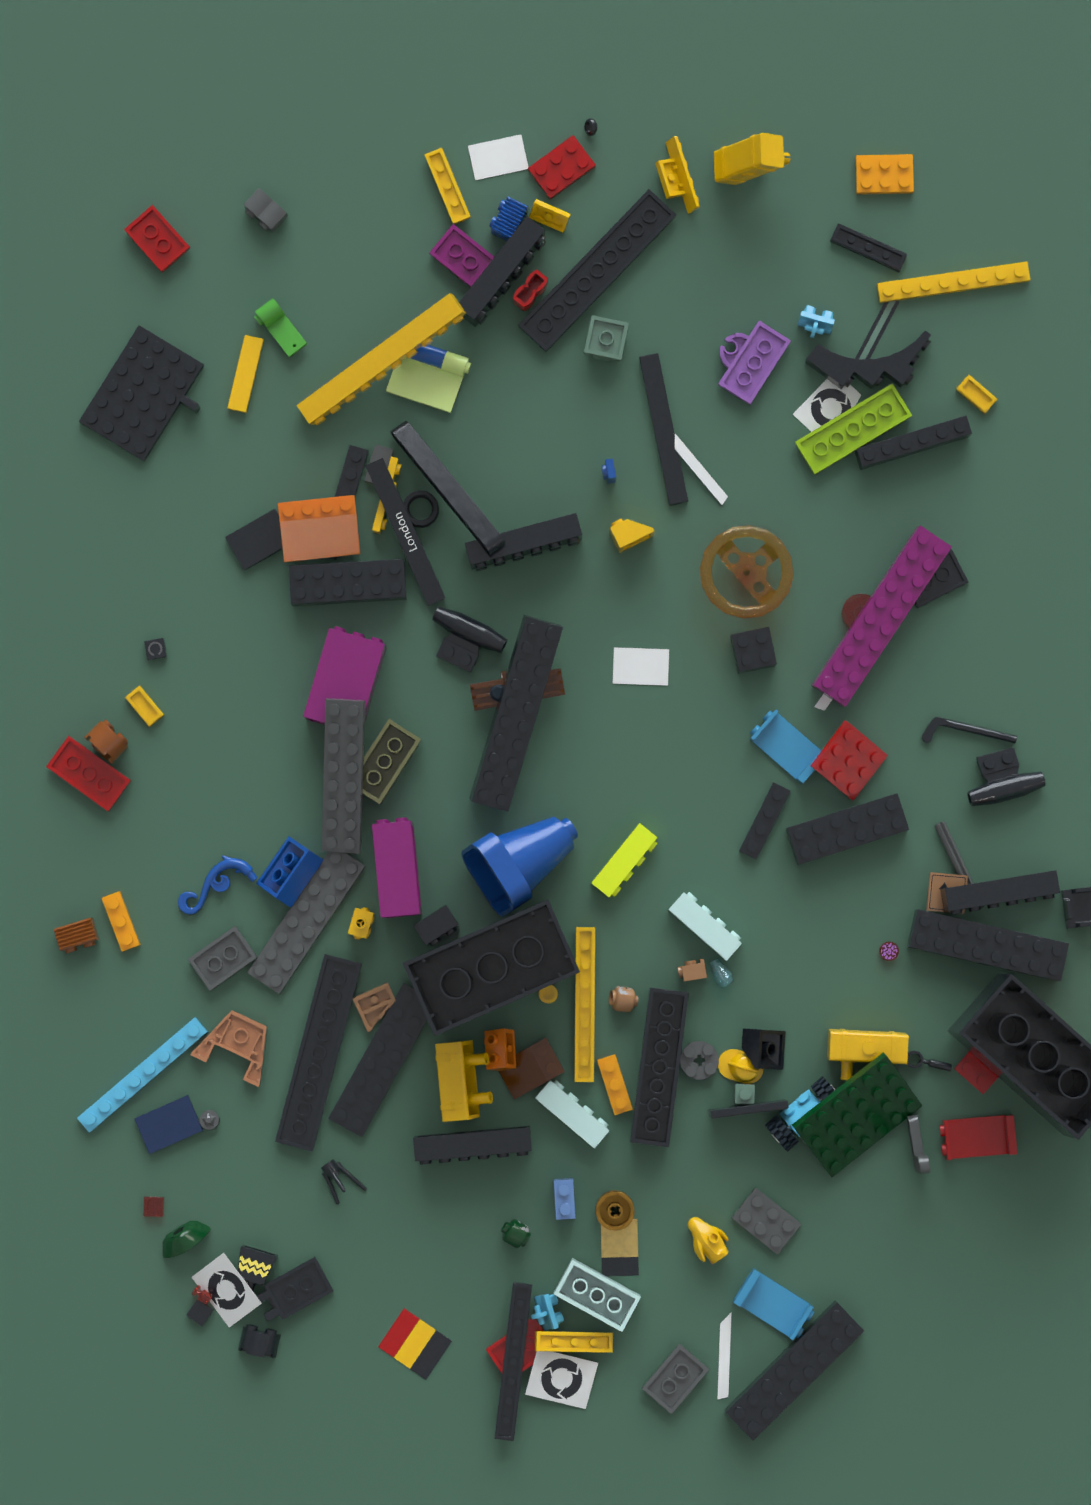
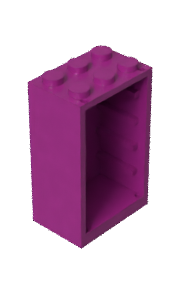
(345, 671)
(396, 868)

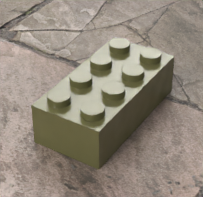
(387, 760)

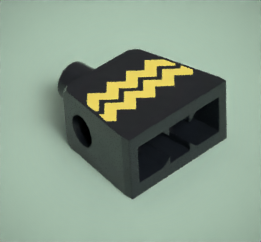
(255, 1265)

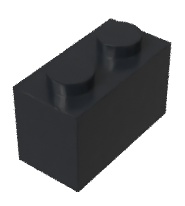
(436, 925)

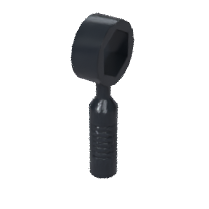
(931, 1063)

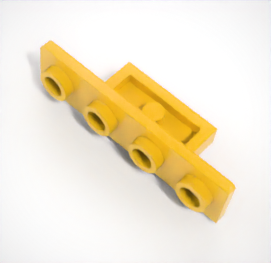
(676, 177)

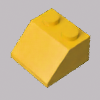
(629, 533)

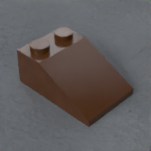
(533, 1068)

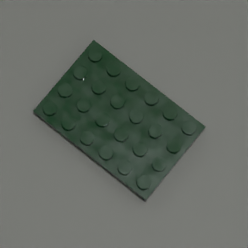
(857, 1115)

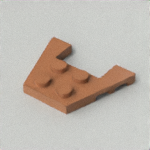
(241, 1037)

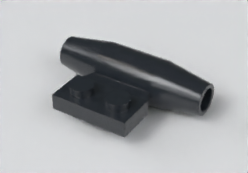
(466, 637)
(1002, 779)

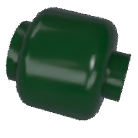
(515, 1233)

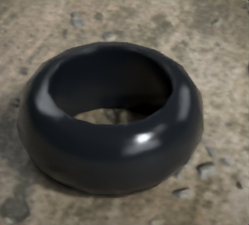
(590, 127)

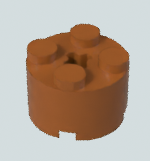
(106, 741)

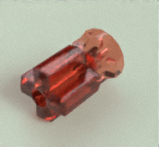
(203, 1296)

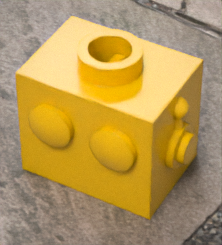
(365, 930)

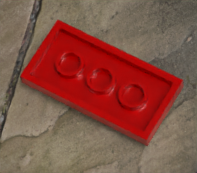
(88, 773)

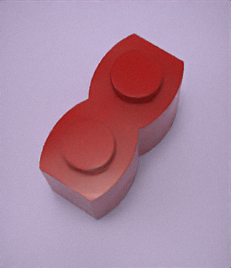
(533, 287)

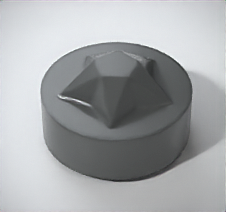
(209, 1119)

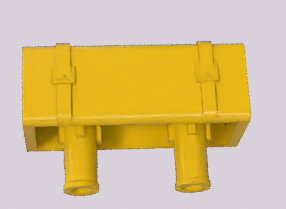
(749, 158)
(865, 1046)
(458, 1080)

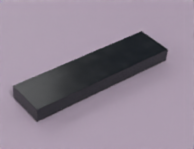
(868, 247)

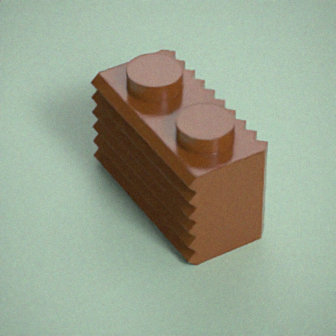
(76, 934)

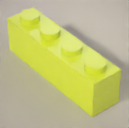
(624, 860)

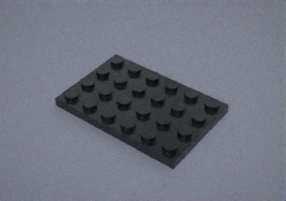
(141, 393)

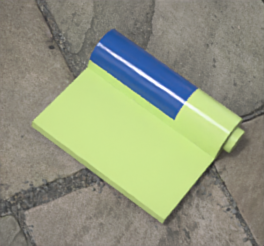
(430, 377)

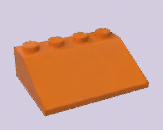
(319, 528)

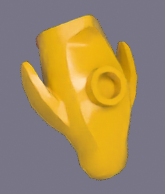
(707, 1240)

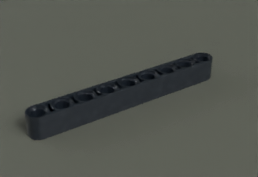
(447, 487)

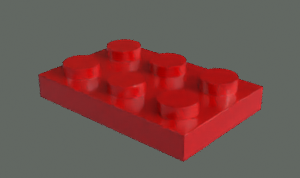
(561, 167)
(157, 238)
(976, 1072)
(497, 1349)

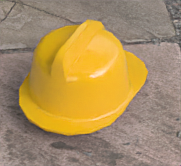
(737, 1067)

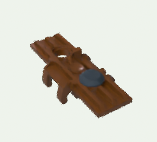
(487, 693)

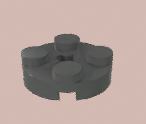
(690, 1053)

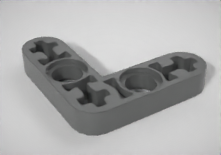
(920, 1159)

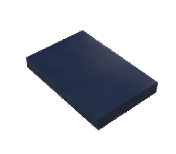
(168, 1124)

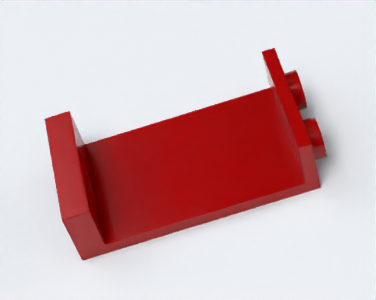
(978, 1137)

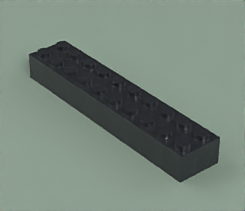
(516, 713)

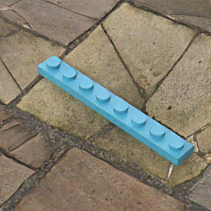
(142, 1074)

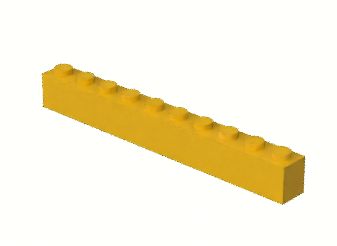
(381, 359)

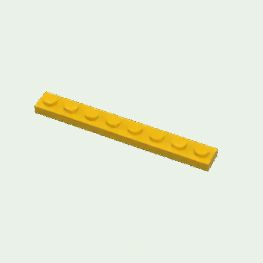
(953, 282)
(585, 1004)

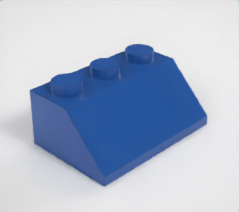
(289, 871)

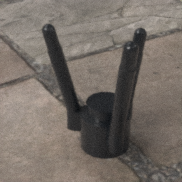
(331, 1171)

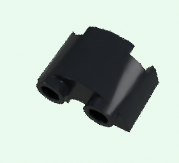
(259, 1342)

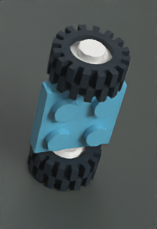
(795, 1111)

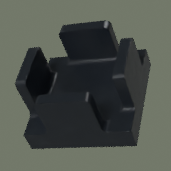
(1077, 907)

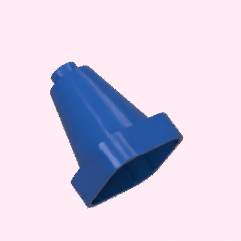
(518, 860)

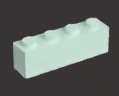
(705, 926)
(573, 1114)

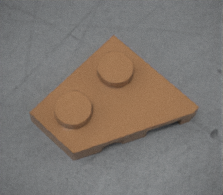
(374, 1004)

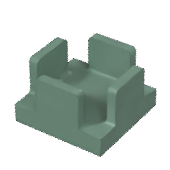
(606, 339)

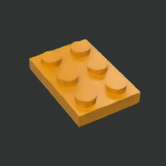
(884, 174)

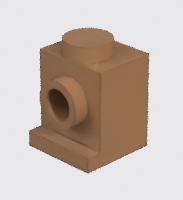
(692, 971)

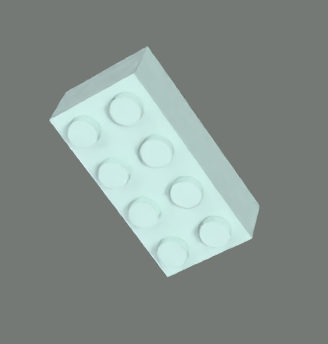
(597, 1294)

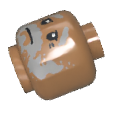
(623, 999)

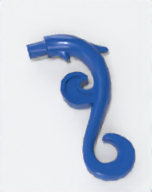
(210, 881)

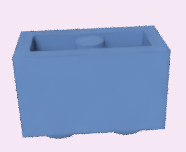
(564, 1198)

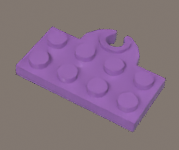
(751, 361)

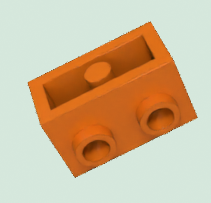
(501, 1049)

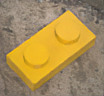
(549, 215)

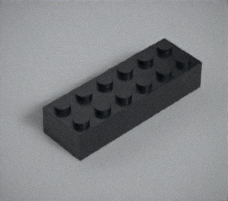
(502, 270)
(526, 541)
(347, 582)
(847, 829)
(472, 1143)

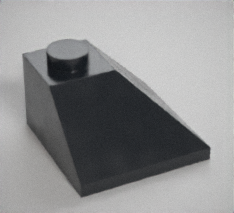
(764, 1048)

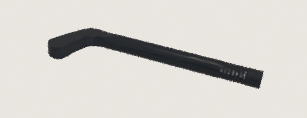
(938, 721)

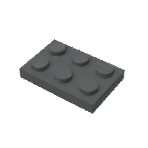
(222, 958)
(766, 1220)
(675, 1378)

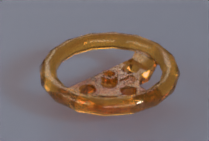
(771, 550)

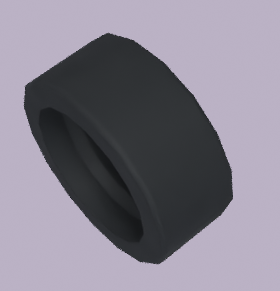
(435, 508)

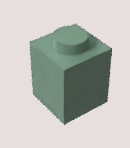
(744, 1093)

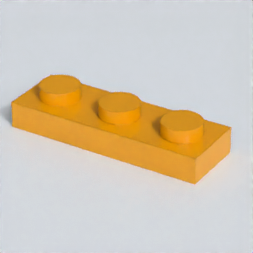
(121, 921)
(614, 1084)

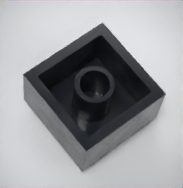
(753, 650)

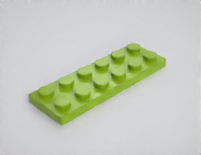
(853, 429)

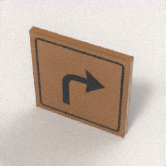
(939, 881)

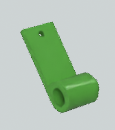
(280, 327)

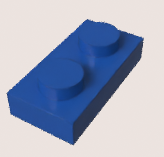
(608, 471)

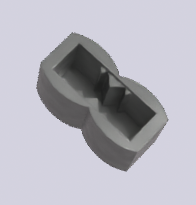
(265, 210)

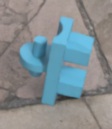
(816, 323)
(545, 1312)

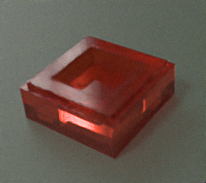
(153, 1206)

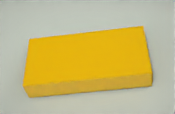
(976, 394)
(144, 706)

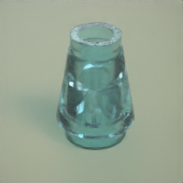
(721, 974)

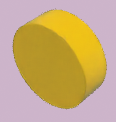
(548, 994)

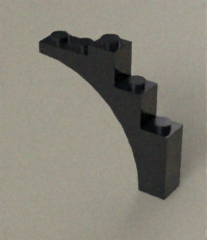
(869, 371)

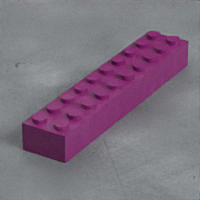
(881, 616)

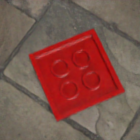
(848, 760)

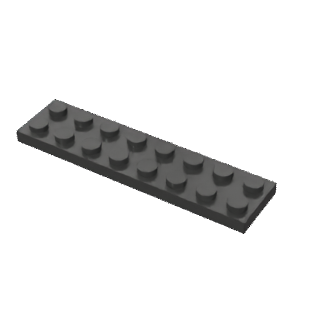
(343, 775)
(305, 920)

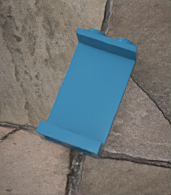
(785, 745)
(774, 1304)

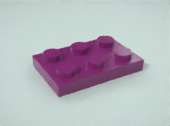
(461, 255)

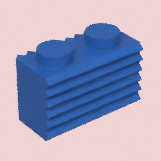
(508, 219)

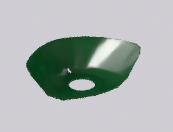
(189, 1237)

